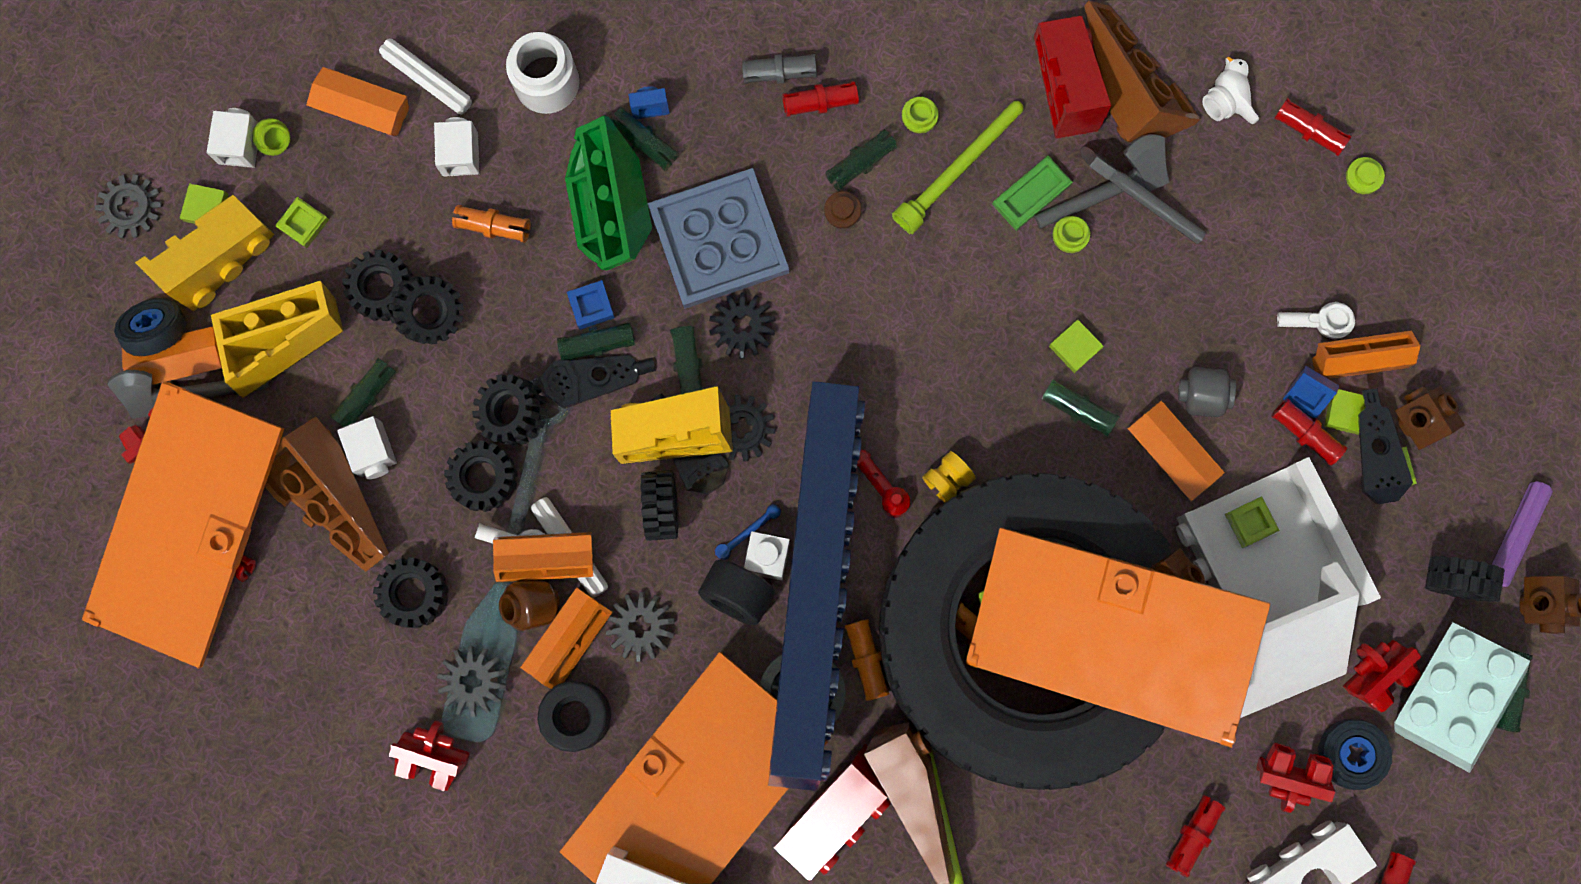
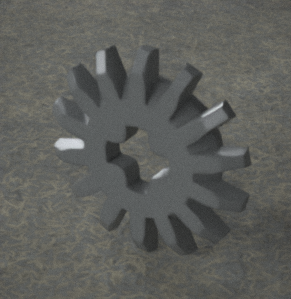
(116, 198)
(650, 638)
(480, 695)

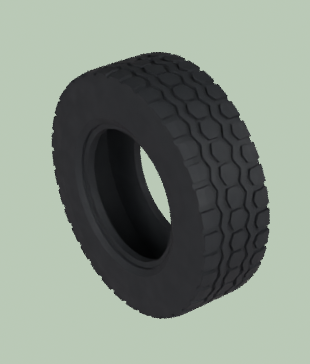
(921, 644)

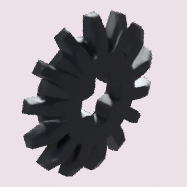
(743, 339)
(753, 418)

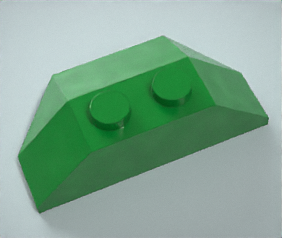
(606, 195)

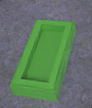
(1032, 193)

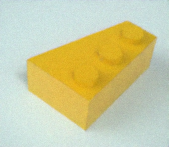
(209, 254)
(273, 334)
(672, 427)

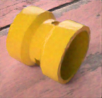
(949, 476)

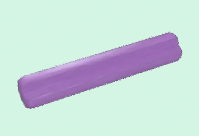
(1522, 529)

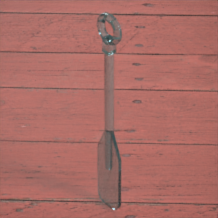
(485, 625)

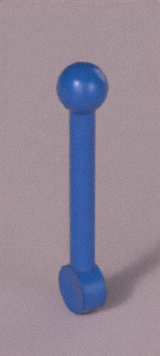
(723, 551)

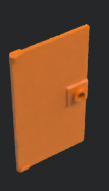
(183, 524)
(1118, 635)
(692, 785)

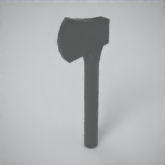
(1149, 170)
(1142, 195)
(138, 395)

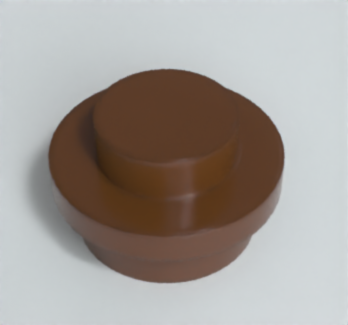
(842, 209)

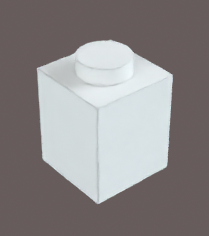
(231, 138)
(456, 147)
(367, 448)
(767, 555)

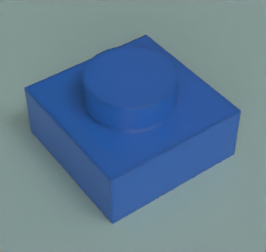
(648, 102)
(590, 305)
(1311, 392)

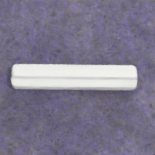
(425, 76)
(554, 524)

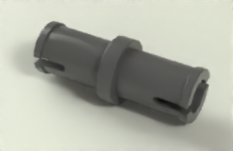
(779, 68)

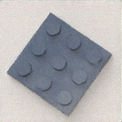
(718, 238)

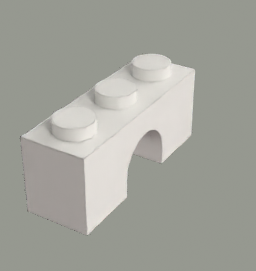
(1332, 849)

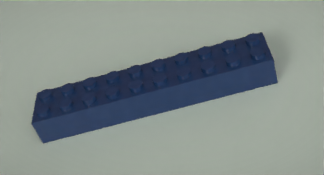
(815, 590)

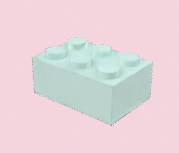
(1461, 696)

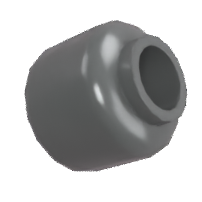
(1207, 392)

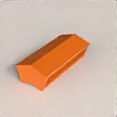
(358, 101)
(1366, 355)
(189, 356)
(1176, 450)
(543, 556)
(566, 639)

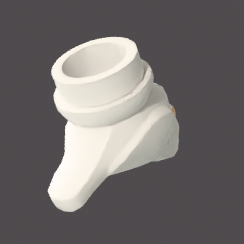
(1231, 93)

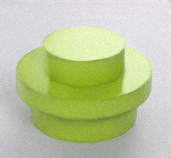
(920, 114)
(271, 136)
(1365, 175)
(1071, 234)

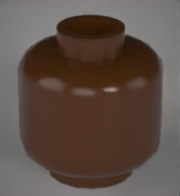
(529, 604)

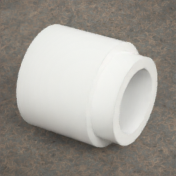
(549, 92)

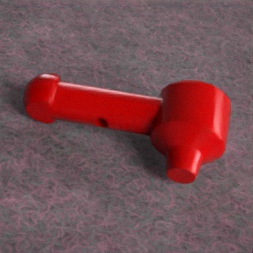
(894, 499)

